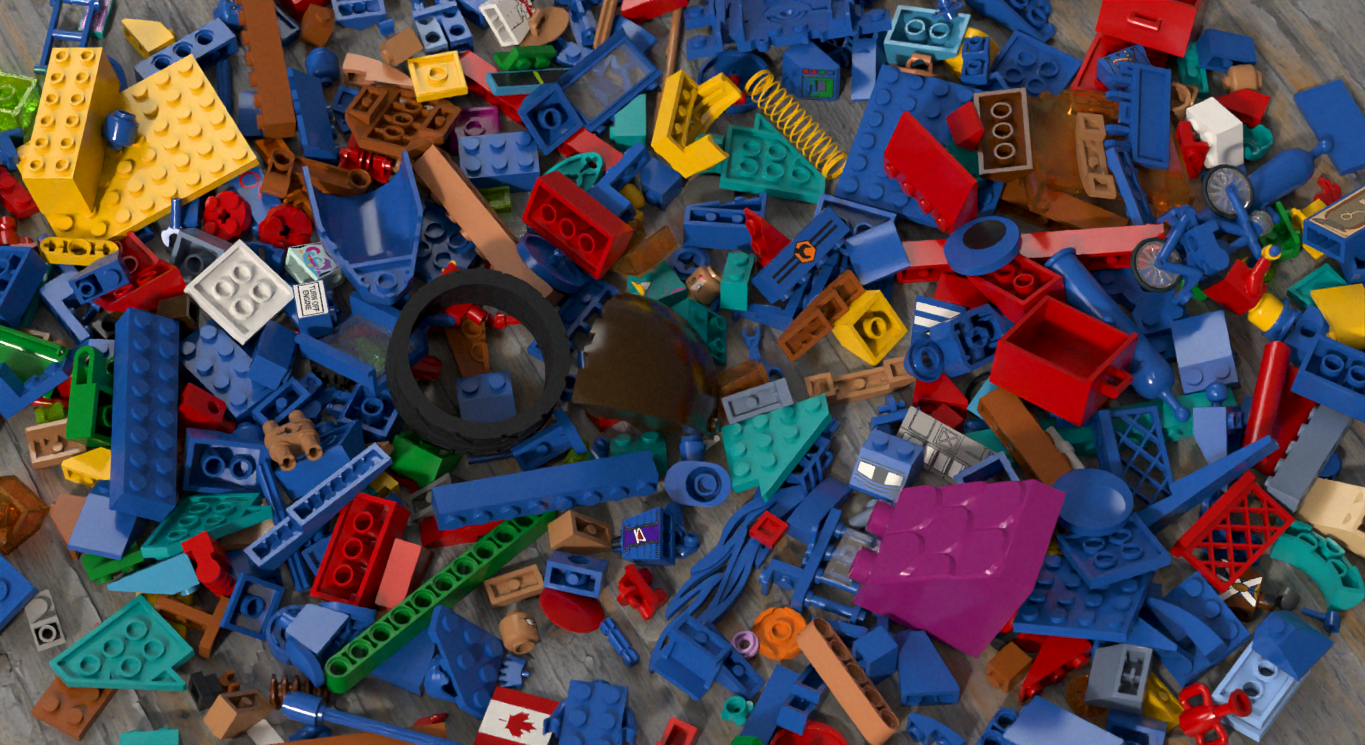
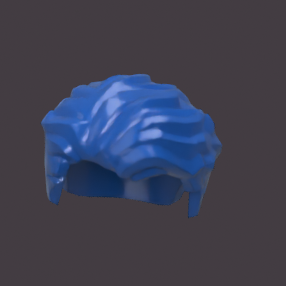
(437, 683)

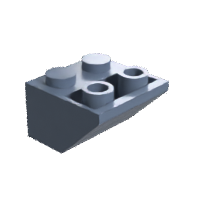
(1120, 678)

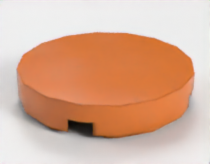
(778, 632)

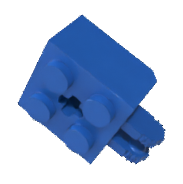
(376, 413)

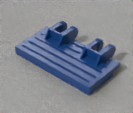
(1145, 110)

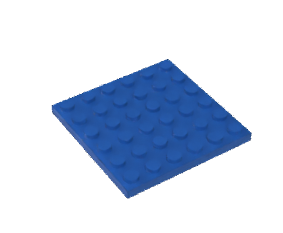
(929, 103)

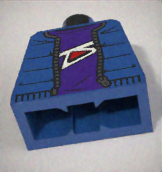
(648, 538)

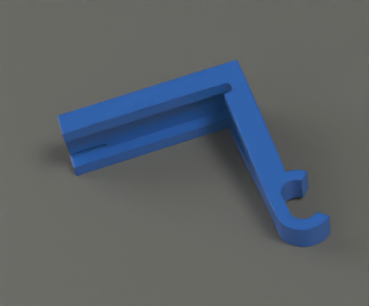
(773, 315)

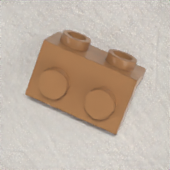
(49, 444)

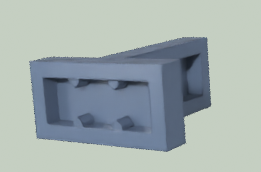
(757, 400)

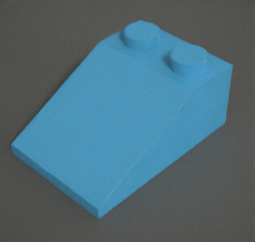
(918, 33)
(164, 577)

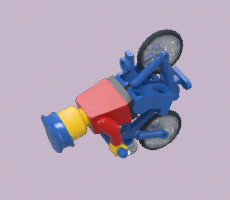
(1197, 257)

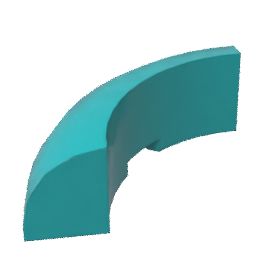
(1321, 561)

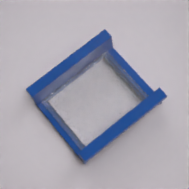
(362, 343)

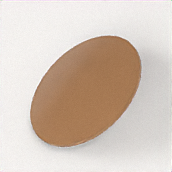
(545, 26)

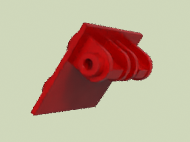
(356, 158)

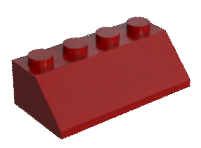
(576, 223)
(359, 551)

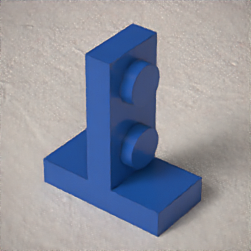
(548, 443)

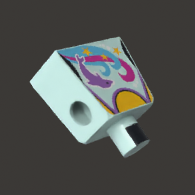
(313, 263)

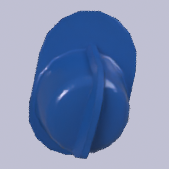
(697, 483)

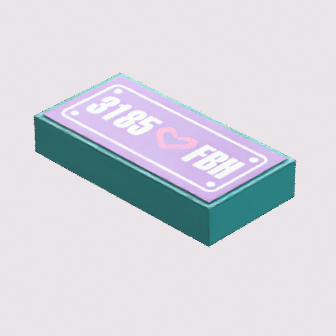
(100, 21)

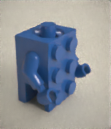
(593, 715)

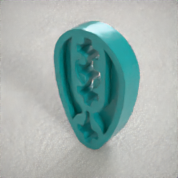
(579, 169)

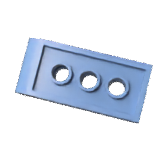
(1266, 687)

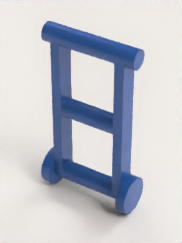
(54, 33)

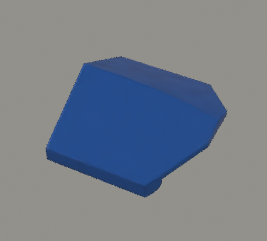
(358, 13)

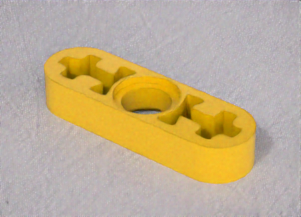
(69, 258)

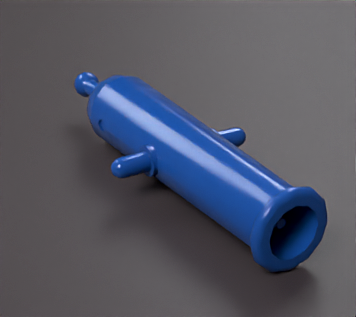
(1279, 179)
(1149, 369)

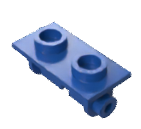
(582, 22)

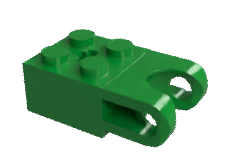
(91, 399)

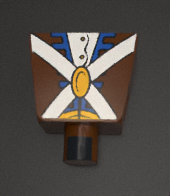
(1245, 594)

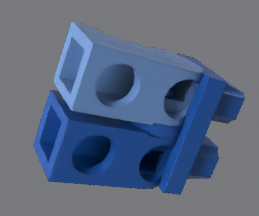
(441, 27)

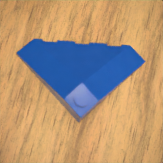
(1020, 15)

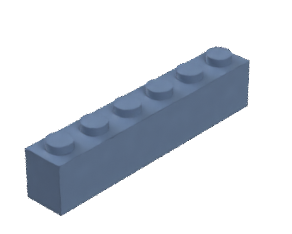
(1307, 457)

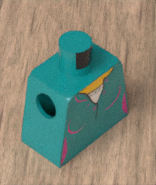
(659, 284)

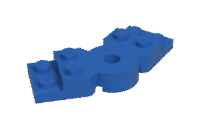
(1149, 311)

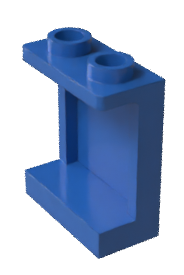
(692, 657)

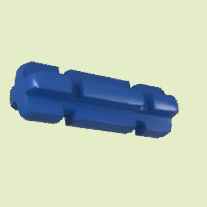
(620, 642)

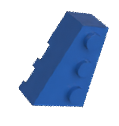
(721, 224)

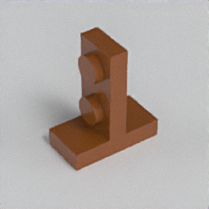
(195, 618)

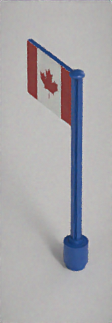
(509, 719)

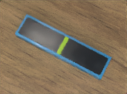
(521, 81)

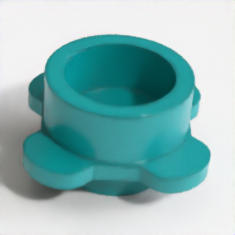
(732, 705)

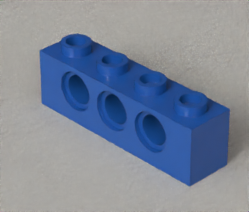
(206, 44)

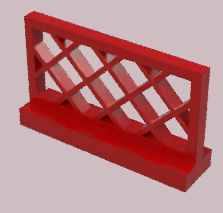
(1221, 511)

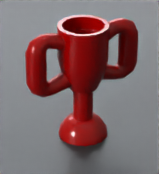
(1204, 717)

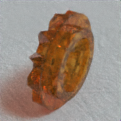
(1075, 697)

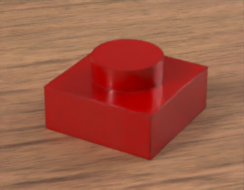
(769, 530)

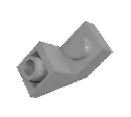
(44, 621)

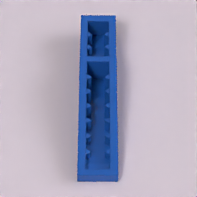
(1204, 482)
(315, 510)

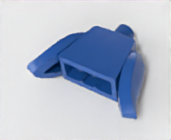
(320, 633)

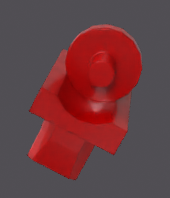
(637, 593)

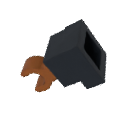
(207, 688)

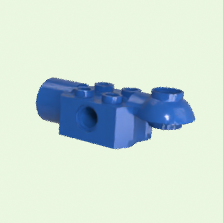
(957, 344)

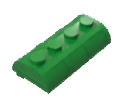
(29, 354)

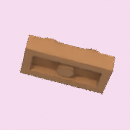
(514, 586)

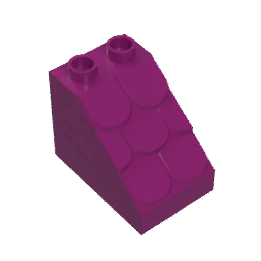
(956, 557)

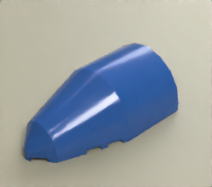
(373, 234)

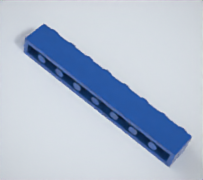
(544, 490)

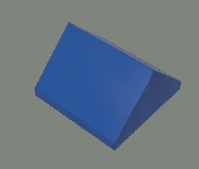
(252, 606)

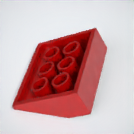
(930, 175)

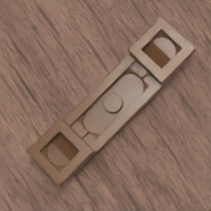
(1091, 156)
(860, 384)

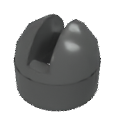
(1287, 598)

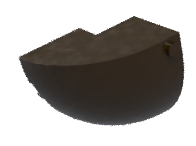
(649, 370)

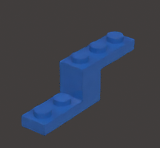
(616, 178)
(61, 301)
(17, 395)

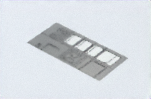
(944, 448)

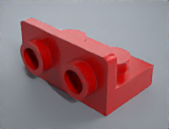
(1192, 151)

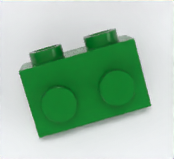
(525, 58)
(1283, 236)
(103, 568)

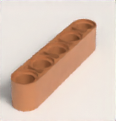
(848, 681)

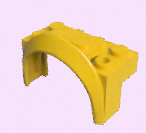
(702, 104)

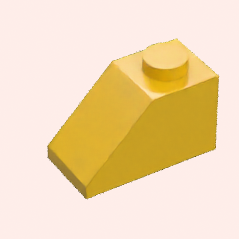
(147, 36)
(88, 467)

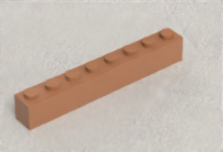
(476, 218)

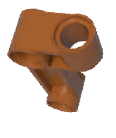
(287, 167)

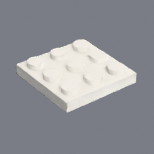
(240, 292)

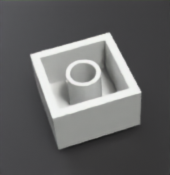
(1220, 130)

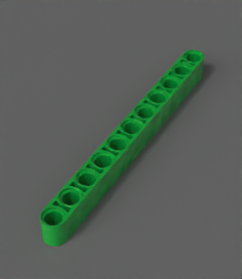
(431, 595)

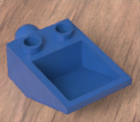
(1218, 426)

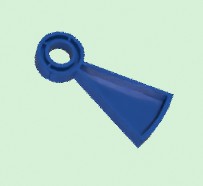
(403, 669)

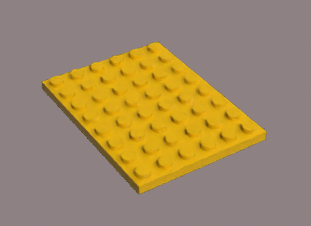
(180, 151)

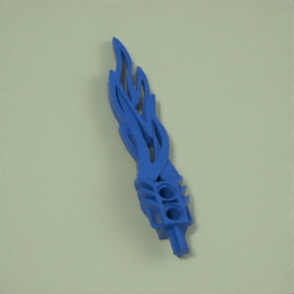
(744, 558)

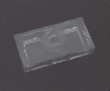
(844, 554)

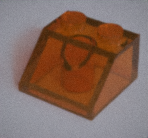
(20, 513)

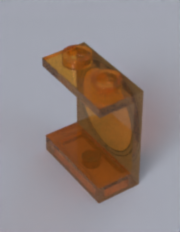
(643, 251)

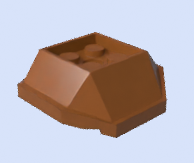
(392, 121)

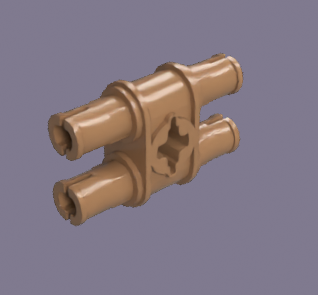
(292, 440)

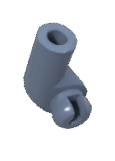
(860, 520)

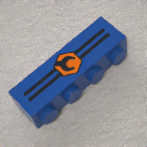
(800, 255)

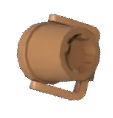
(1181, 100)

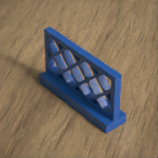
(1109, 455)

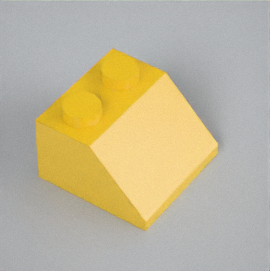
(869, 327)

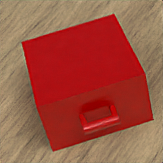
(1153, 23)
(1063, 360)

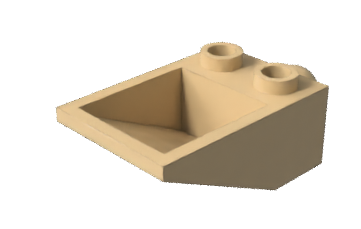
(1337, 513)

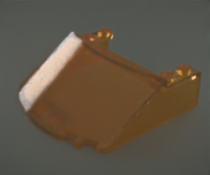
(1055, 158)

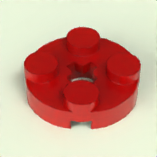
(215, 210)
(275, 221)

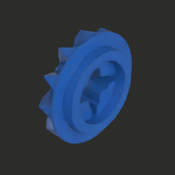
(685, 255)

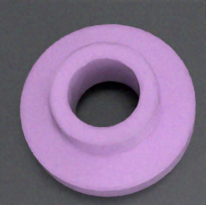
(746, 636)

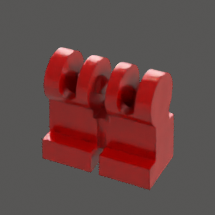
(211, 562)

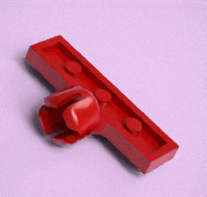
(15, 196)

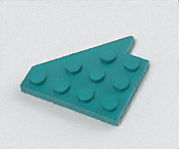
(766, 162)
(771, 444)
(204, 512)
(126, 652)

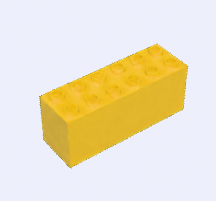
(66, 136)

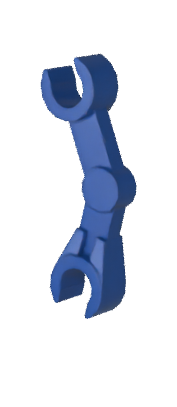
(752, 345)

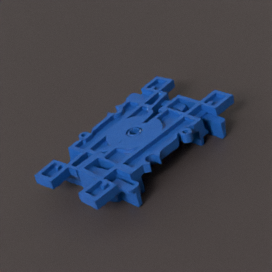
(777, 23)

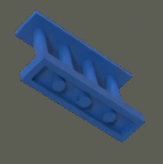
(814, 573)

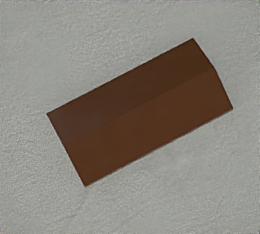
(1006, 143)

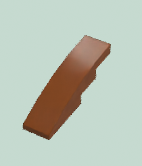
(819, 315)

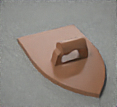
(927, 60)

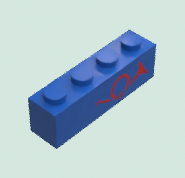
(249, 185)

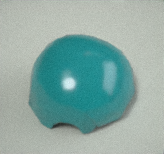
(1256, 142)

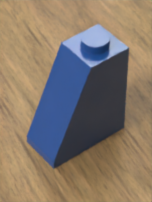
(922, 672)

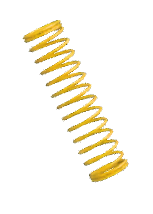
(763, 88)

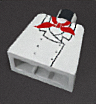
(508, 19)

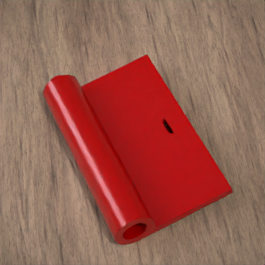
(1274, 407)

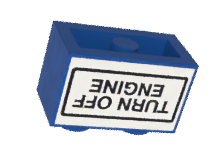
(313, 308)

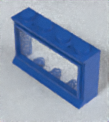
(608, 81)

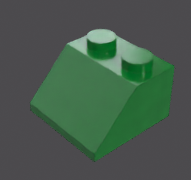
(420, 460)

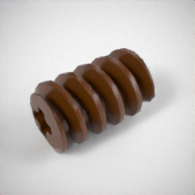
(279, 690)

